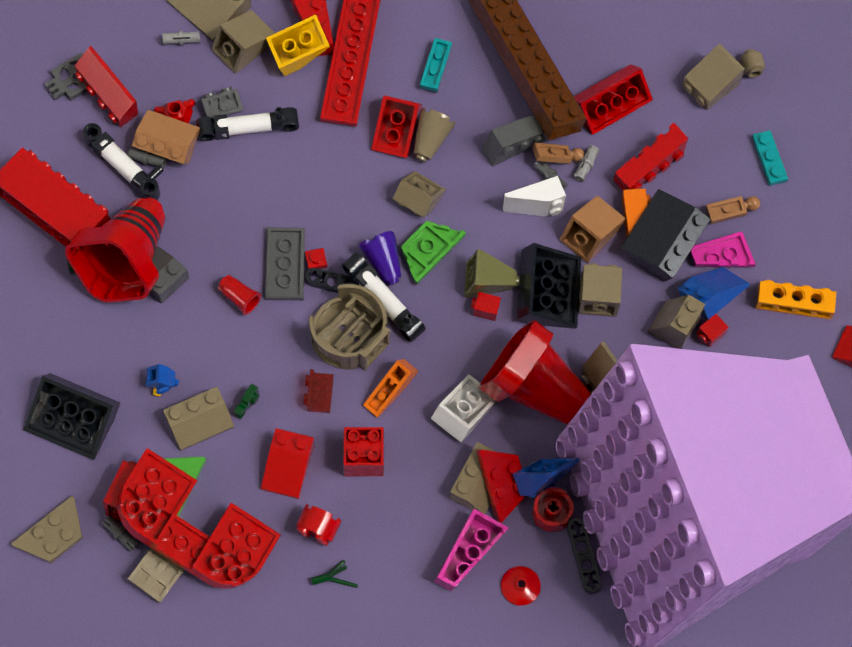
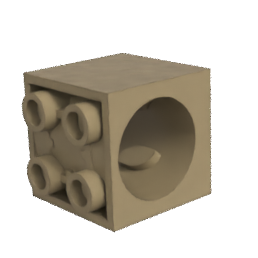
(600, 290)

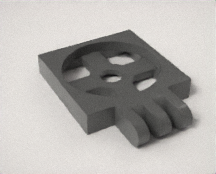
(60, 88)

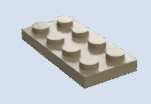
(155, 574)

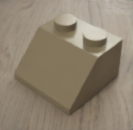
(418, 194)

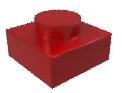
(316, 258)

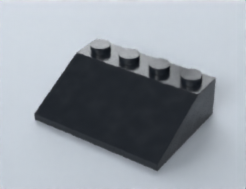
(665, 234)
(549, 287)
(71, 415)

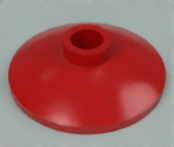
(520, 595)

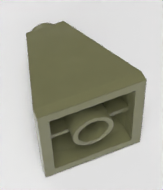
(488, 275)

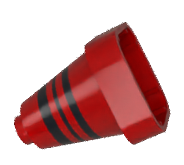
(118, 255)

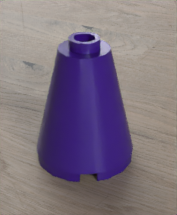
(383, 256)

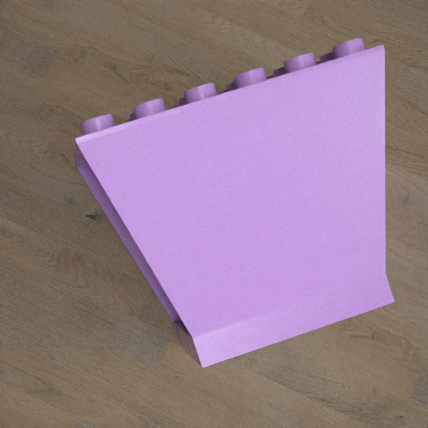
(704, 479)

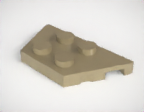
(53, 533)

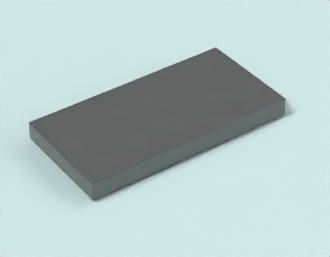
(285, 264)

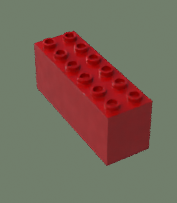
(48, 197)

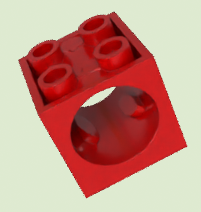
(363, 451)

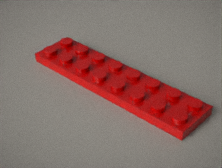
(350, 62)

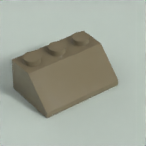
(198, 418)
(470, 485)

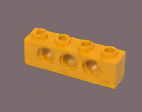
(786, 304)

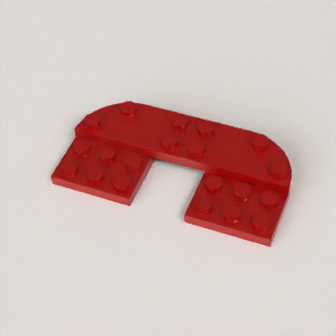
(149, 512)

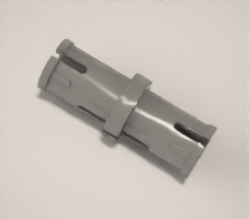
(168, 38)
(586, 163)

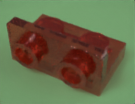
(319, 392)

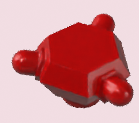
(178, 110)

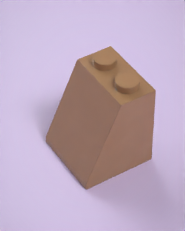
(591, 228)

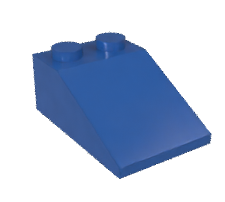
(714, 289)
(542, 475)

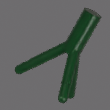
(329, 576)

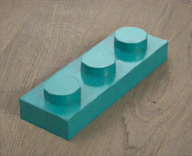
(436, 65)
(770, 158)

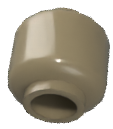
(753, 63)

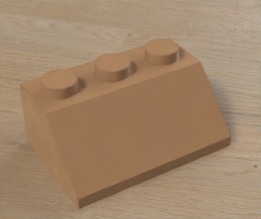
(166, 137)

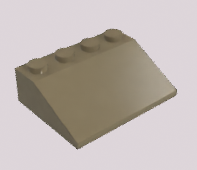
(210, 14)
(597, 366)

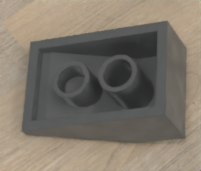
(171, 275)

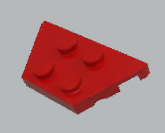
(500, 482)

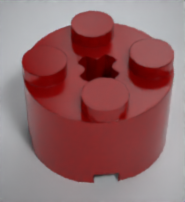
(542, 512)
(318, 524)

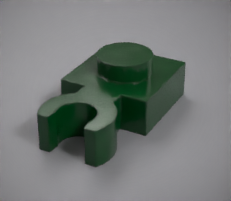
(250, 397)

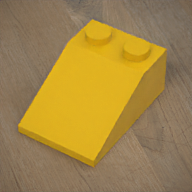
(298, 45)

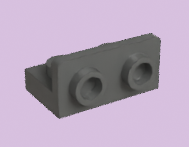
(222, 103)

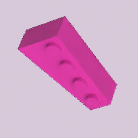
(472, 543)

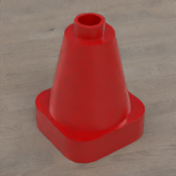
(535, 376)

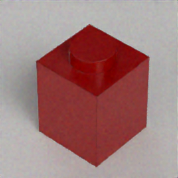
(486, 306)
(712, 330)

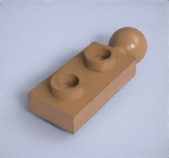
(556, 153)
(731, 208)

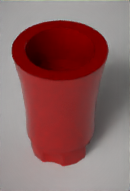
(240, 294)

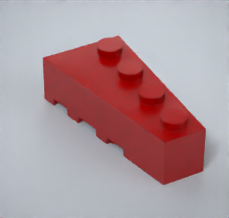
(308, 8)
(652, 159)

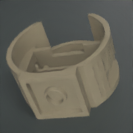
(363, 316)

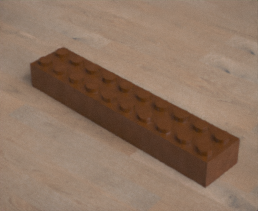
(530, 67)

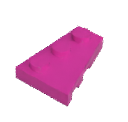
(723, 252)

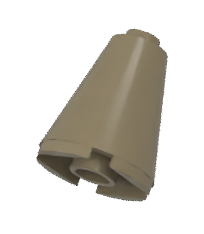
(431, 133)

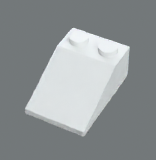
(536, 199)
(463, 409)

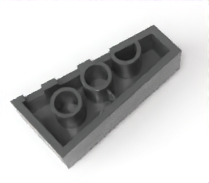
(513, 139)

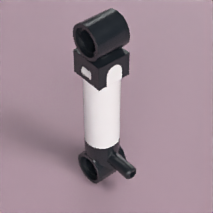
(223, 126)
(106, 149)
(366, 276)

